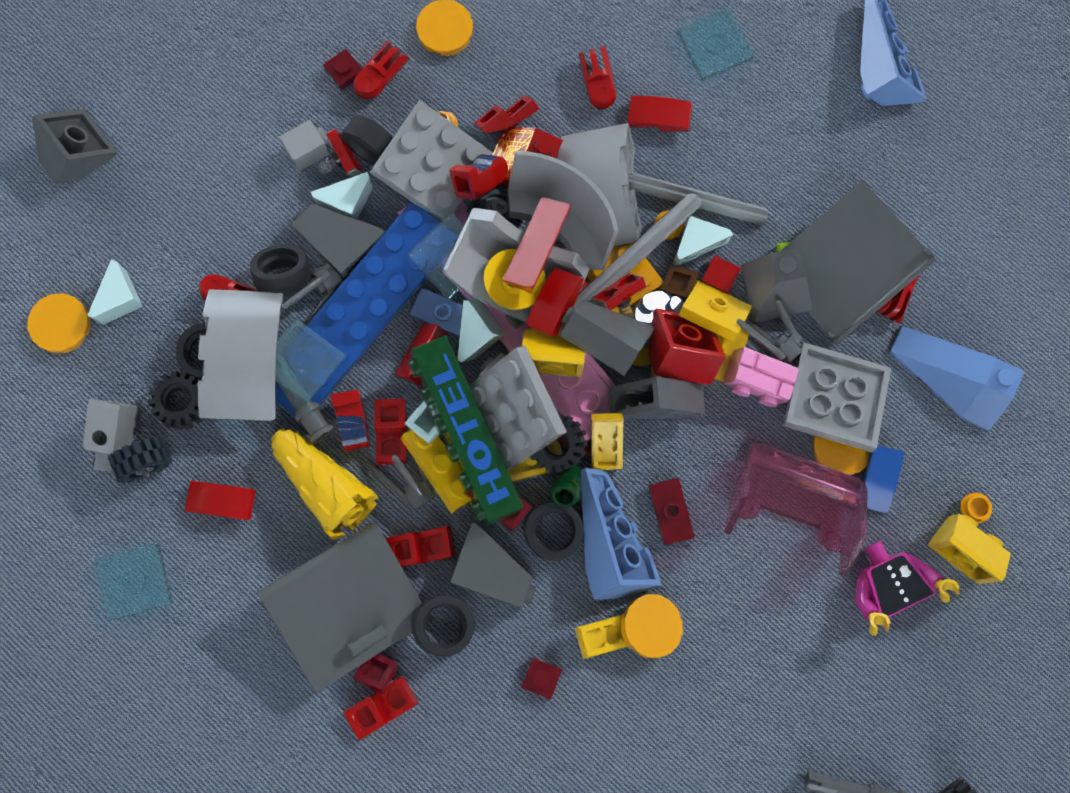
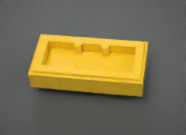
(607, 441)
(600, 637)

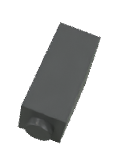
(336, 237)
(606, 334)
(657, 399)
(491, 570)

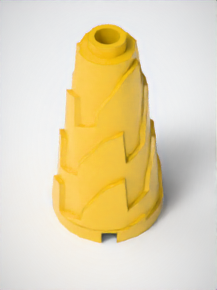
(323, 485)

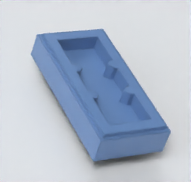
(438, 310)

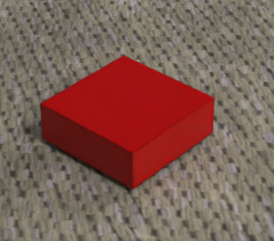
(721, 274)

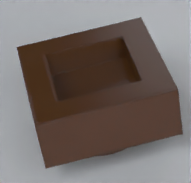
(679, 281)

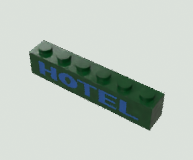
(465, 431)

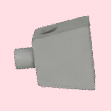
(108, 428)

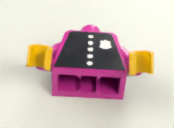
(895, 585)

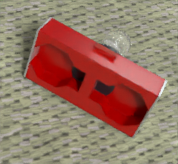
(342, 156)
(620, 294)

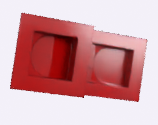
(660, 112)
(499, 119)
(553, 301)
(389, 427)
(220, 500)
(423, 546)
(380, 709)

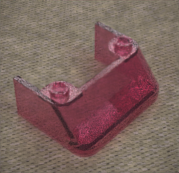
(803, 493)

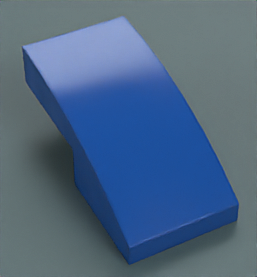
(882, 477)

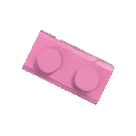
(760, 376)

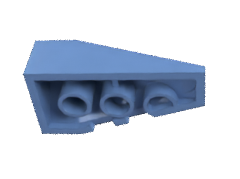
(883, 66)
(967, 380)
(612, 553)

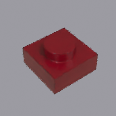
(342, 69)
(376, 673)
(541, 678)

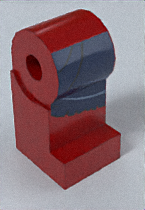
(478, 178)
(351, 419)

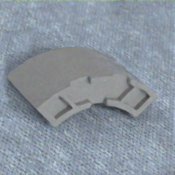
(608, 161)
(591, 221)
(483, 237)
(239, 355)

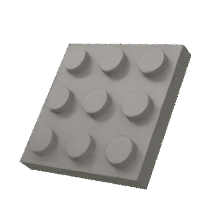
(420, 160)
(838, 397)
(517, 407)

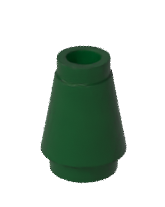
(567, 487)

